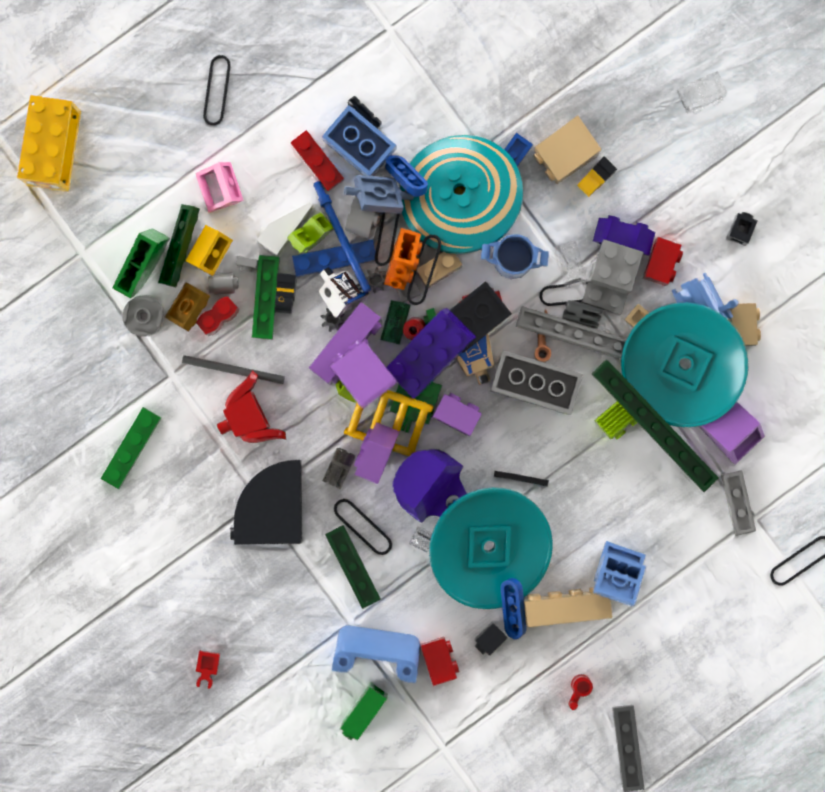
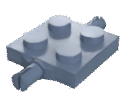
(378, 194)

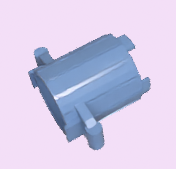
(514, 256)
(705, 294)

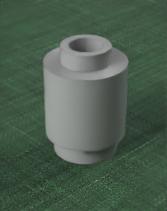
(223, 283)

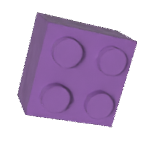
(457, 415)
(375, 452)

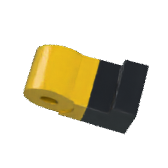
(597, 176)

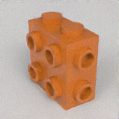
(403, 259)

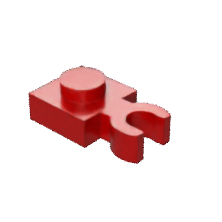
(207, 665)

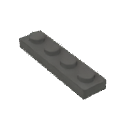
(628, 748)

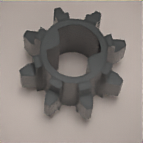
(379, 284)
(331, 325)

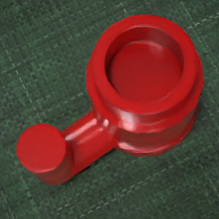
(581, 687)

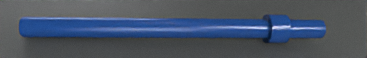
(325, 202)

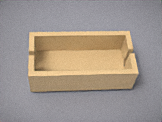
(566, 608)

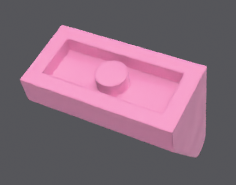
(227, 182)

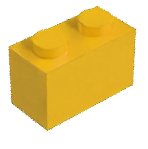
(209, 250)

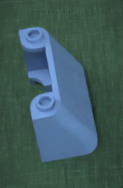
(380, 646)

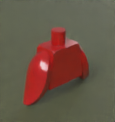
(246, 416)

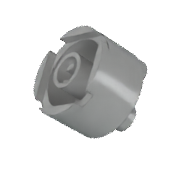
(362, 222)

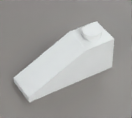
(276, 233)

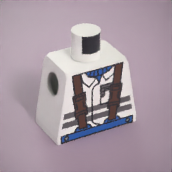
(341, 292)

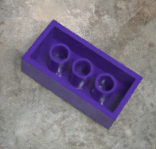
(430, 353)

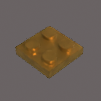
(187, 306)

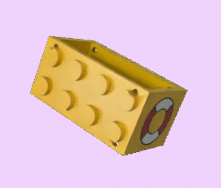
(49, 143)

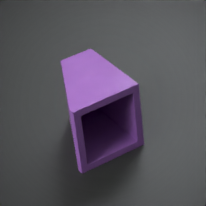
(362, 373)
(735, 432)

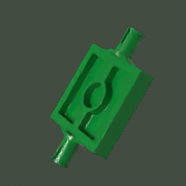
(429, 396)

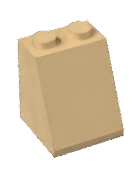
(567, 150)

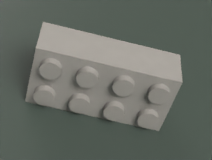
(536, 382)

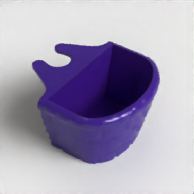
(427, 482)

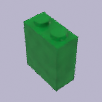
(363, 712)

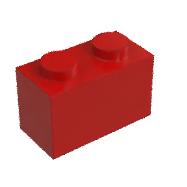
(662, 261)
(439, 661)

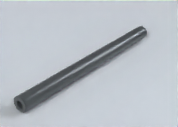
(232, 369)

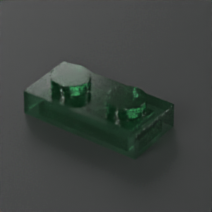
(394, 322)

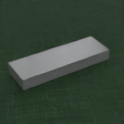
(738, 503)

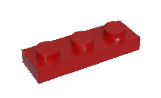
(317, 160)

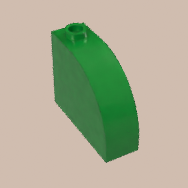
(140, 262)

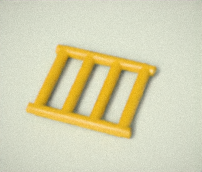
(405, 402)

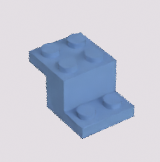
(619, 573)

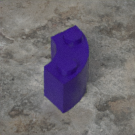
(625, 234)

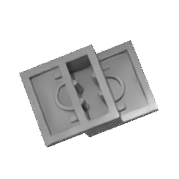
(612, 277)

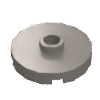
(132, 316)

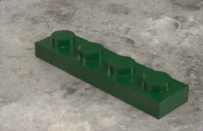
(179, 245)
(352, 566)

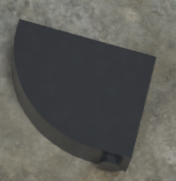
(270, 507)

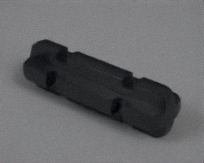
(355, 103)

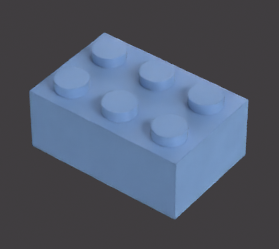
(359, 142)

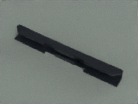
(521, 478)

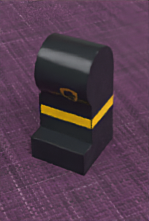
(285, 293)

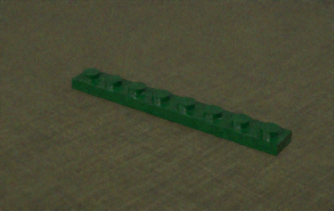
(655, 425)

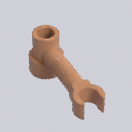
(542, 348)

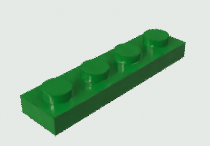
(265, 297)
(131, 448)

